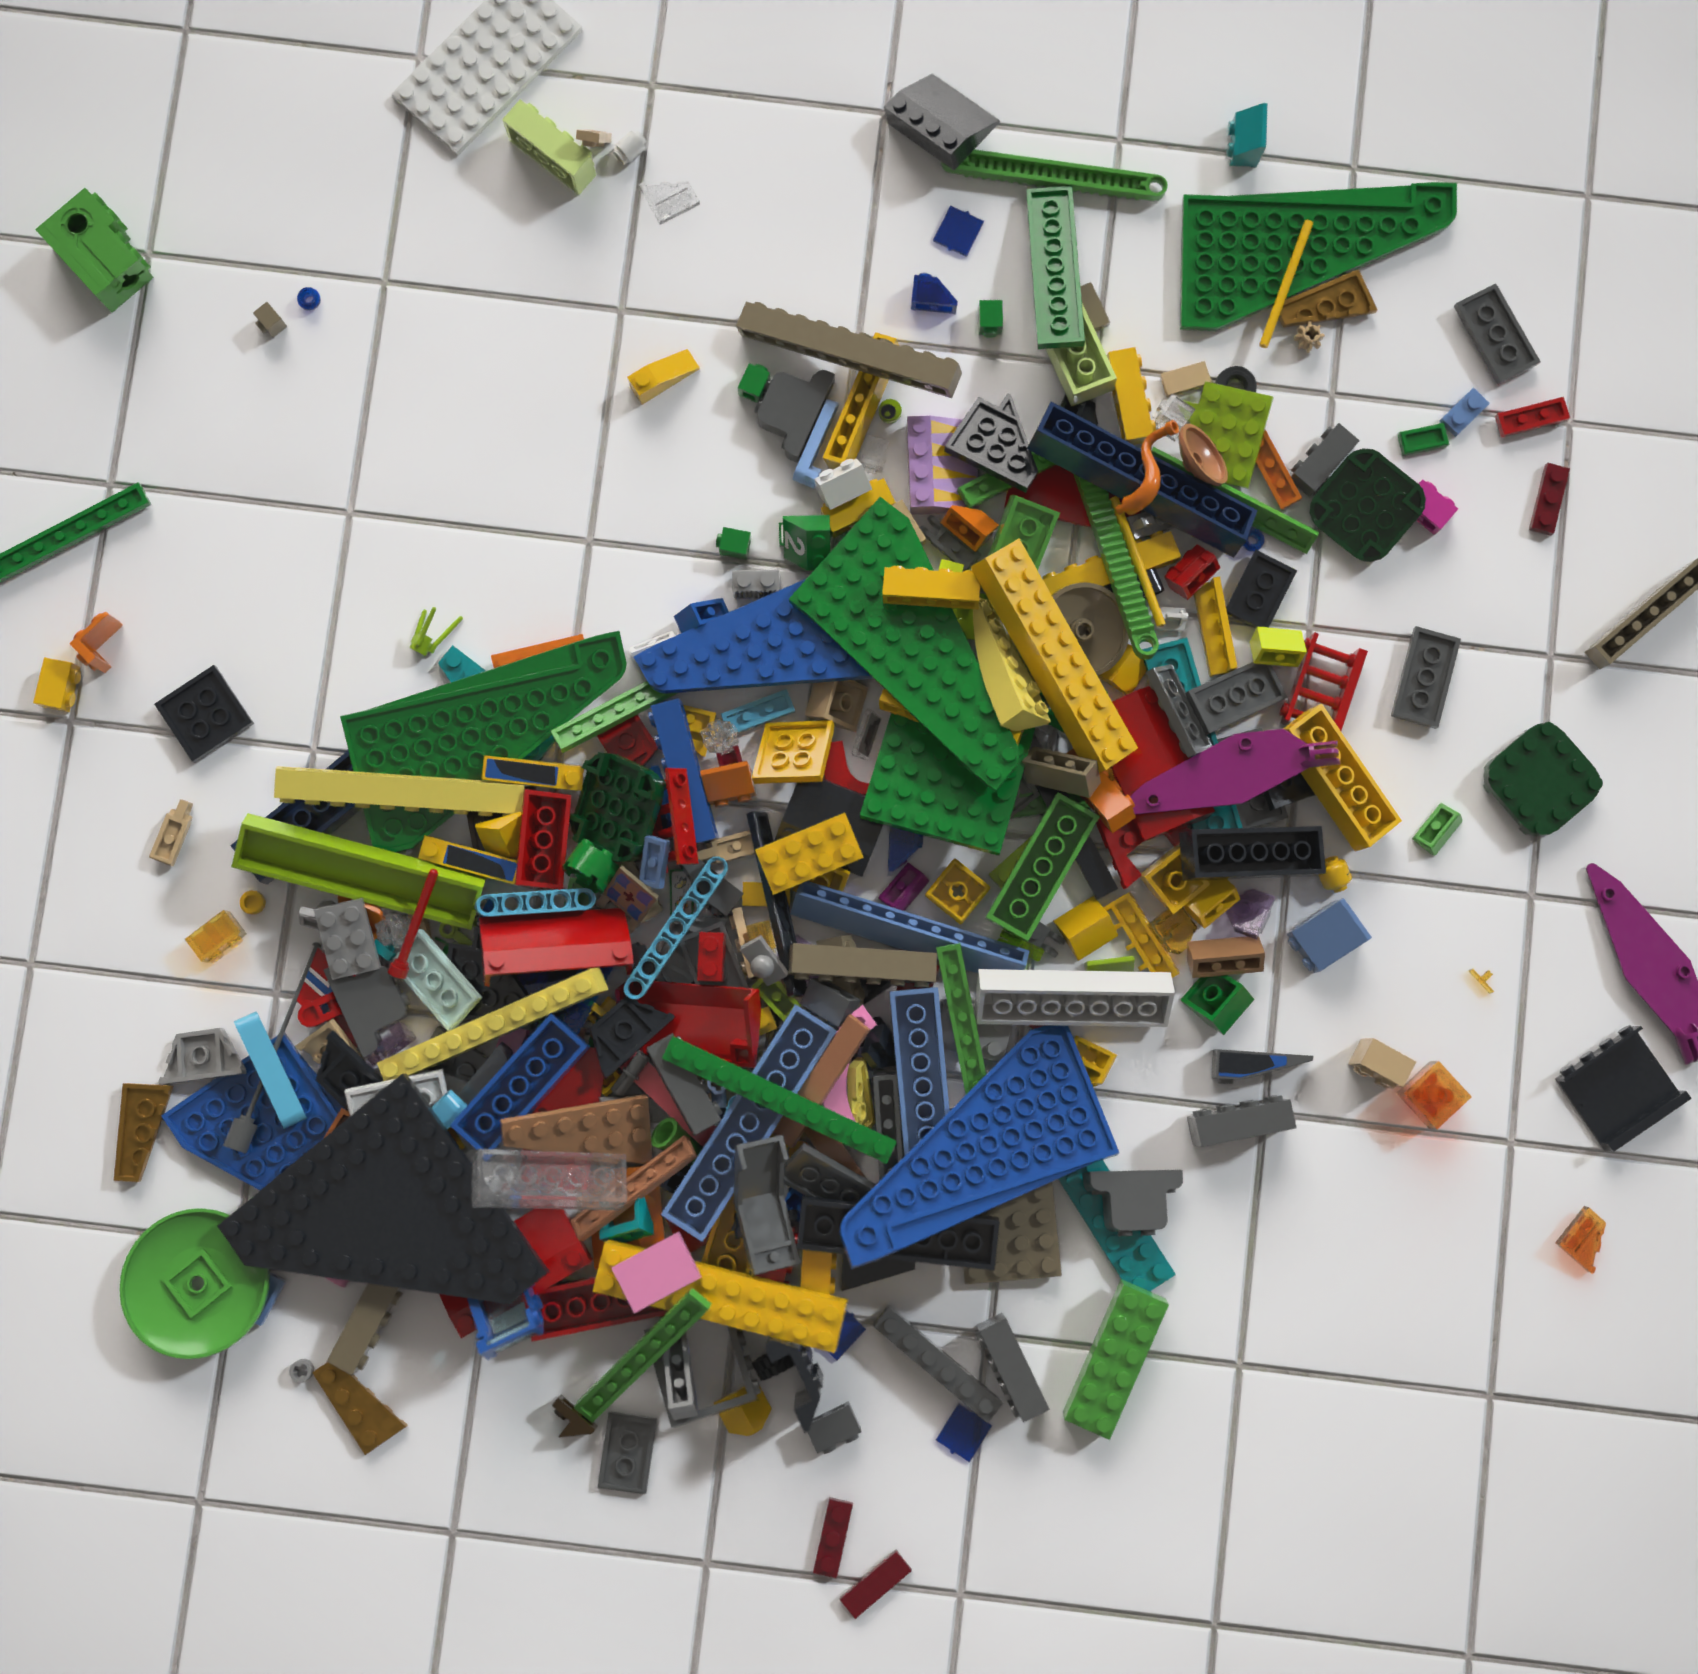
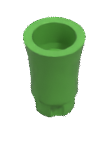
(670, 1131)

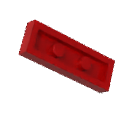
(1532, 417)

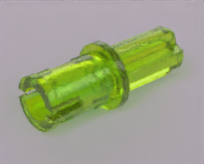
(1034, 951)

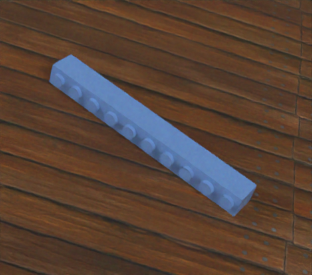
(901, 928)

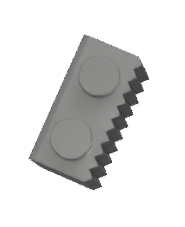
(755, 583)

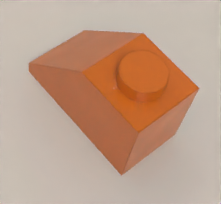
(969, 525)

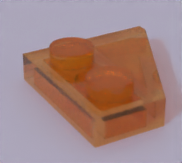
(1583, 1238)

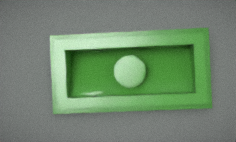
(1438, 829)

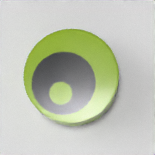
(890, 411)

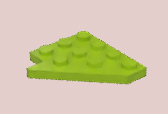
(1235, 424)

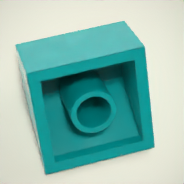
(1248, 136)

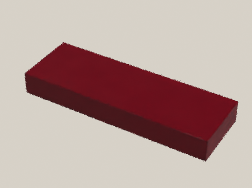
(875, 1584)

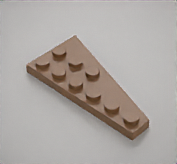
(599, 1127)

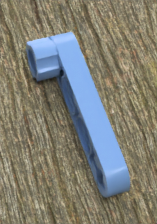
(805, 471)

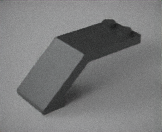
(762, 1205)

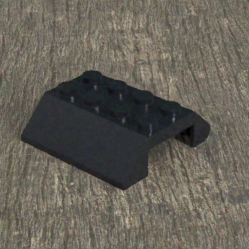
(811, 1375)

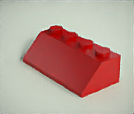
(543, 840)

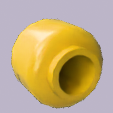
(1336, 875)

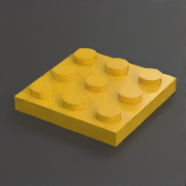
(793, 752)

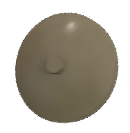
(1094, 622)

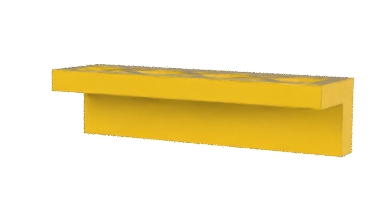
(1215, 628)

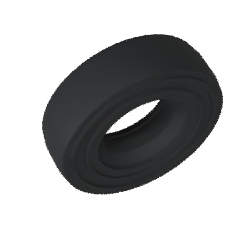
(1239, 373)

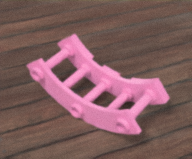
(837, 1098)

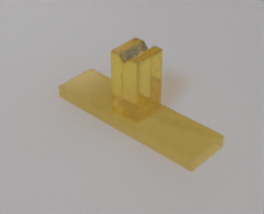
(1482, 979)

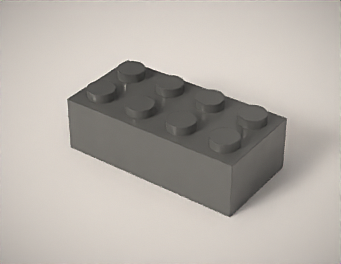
(685, 1089)
(1241, 1122)
(1013, 1368)

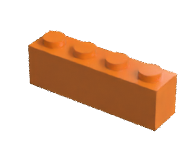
(1109, 802)

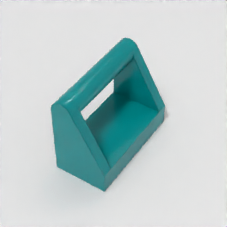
(631, 1230)

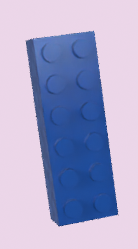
(679, 752)
(521, 1083)

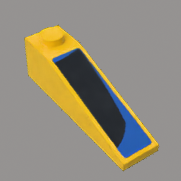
(533, 772)
(468, 859)

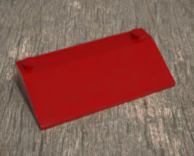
(1156, 754)
(555, 942)
(707, 1016)
(554, 1242)

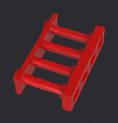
(1347, 682)
(681, 818)

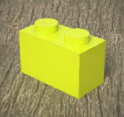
(1277, 647)

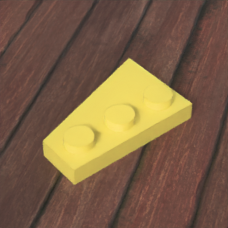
(859, 1093)

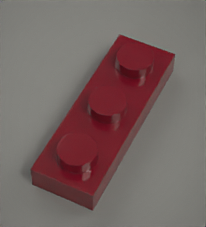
(1549, 499)
(833, 1537)

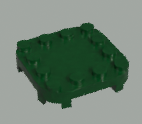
(1367, 505)
(1542, 779)
(617, 806)

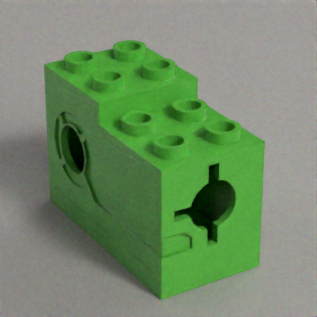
(96, 248)
(1026, 522)

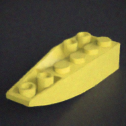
(1005, 675)

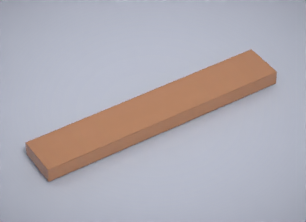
(825, 1074)
(638, 1186)

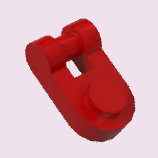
(311, 1014)

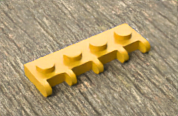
(1135, 925)

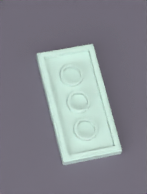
(439, 982)

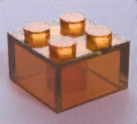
(1433, 1094)

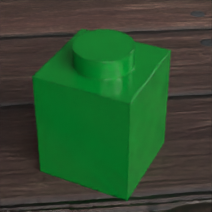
(990, 318)
(753, 382)
(734, 543)

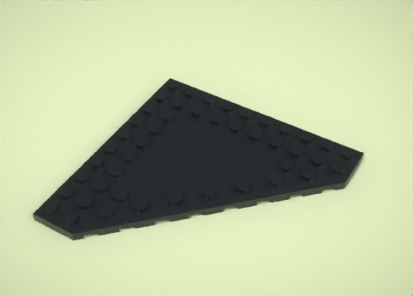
(386, 1208)

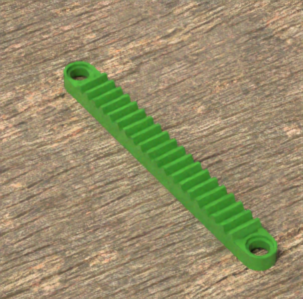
(1059, 173)
(1118, 567)

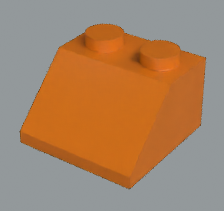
(728, 784)

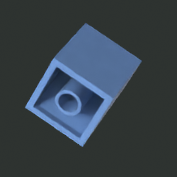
(1328, 935)

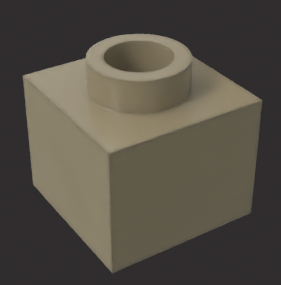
(269, 320)

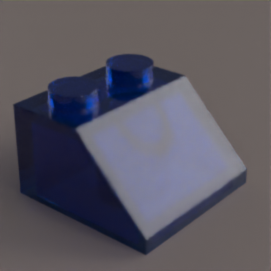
(902, 848)

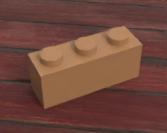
(1225, 956)

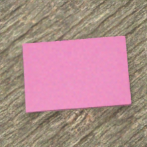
(656, 1272)

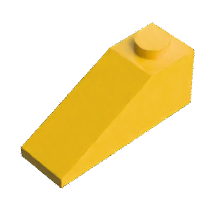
(661, 375)

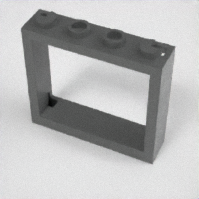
(745, 1365)

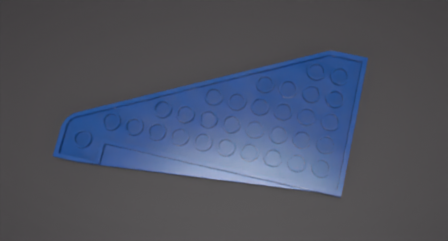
(749, 648)
(206, 1116)
(1004, 1138)

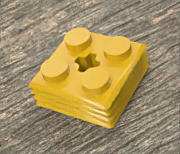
(973, 889)

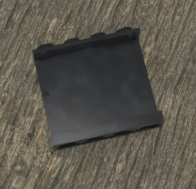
(1620, 1089)

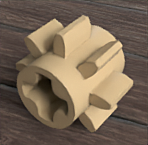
(1304, 340)

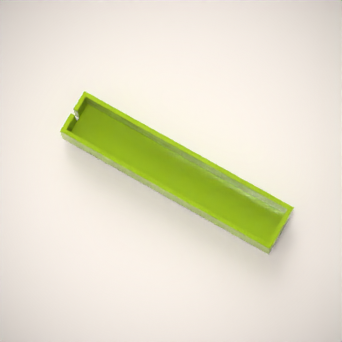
(354, 870)

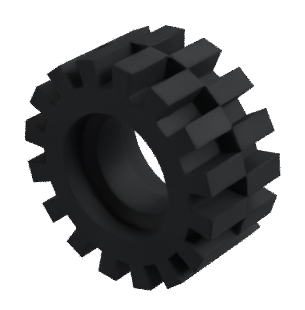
(766, 1369)

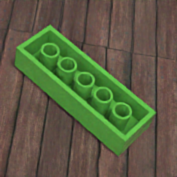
(1042, 867)
(1115, 1359)

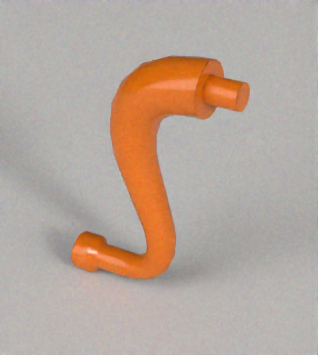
(1150, 486)

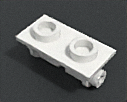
(1174, 618)

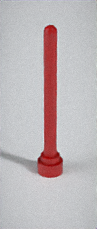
(399, 967)

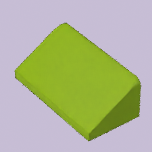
(1119, 964)

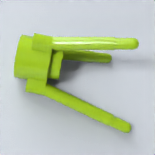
(421, 642)

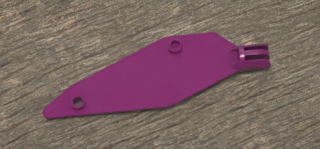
(1233, 771)
(1650, 960)

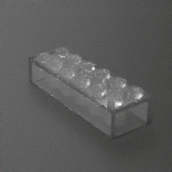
(548, 1180)

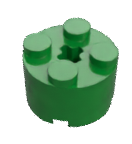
(591, 866)

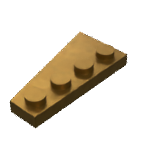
(1330, 301)
(138, 1127)
(360, 1410)

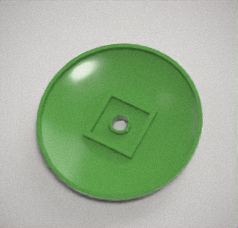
(160, 1294)

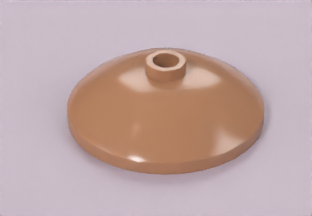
(1201, 456)

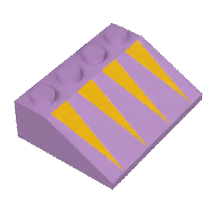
(931, 471)

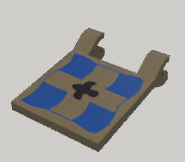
(630, 896)

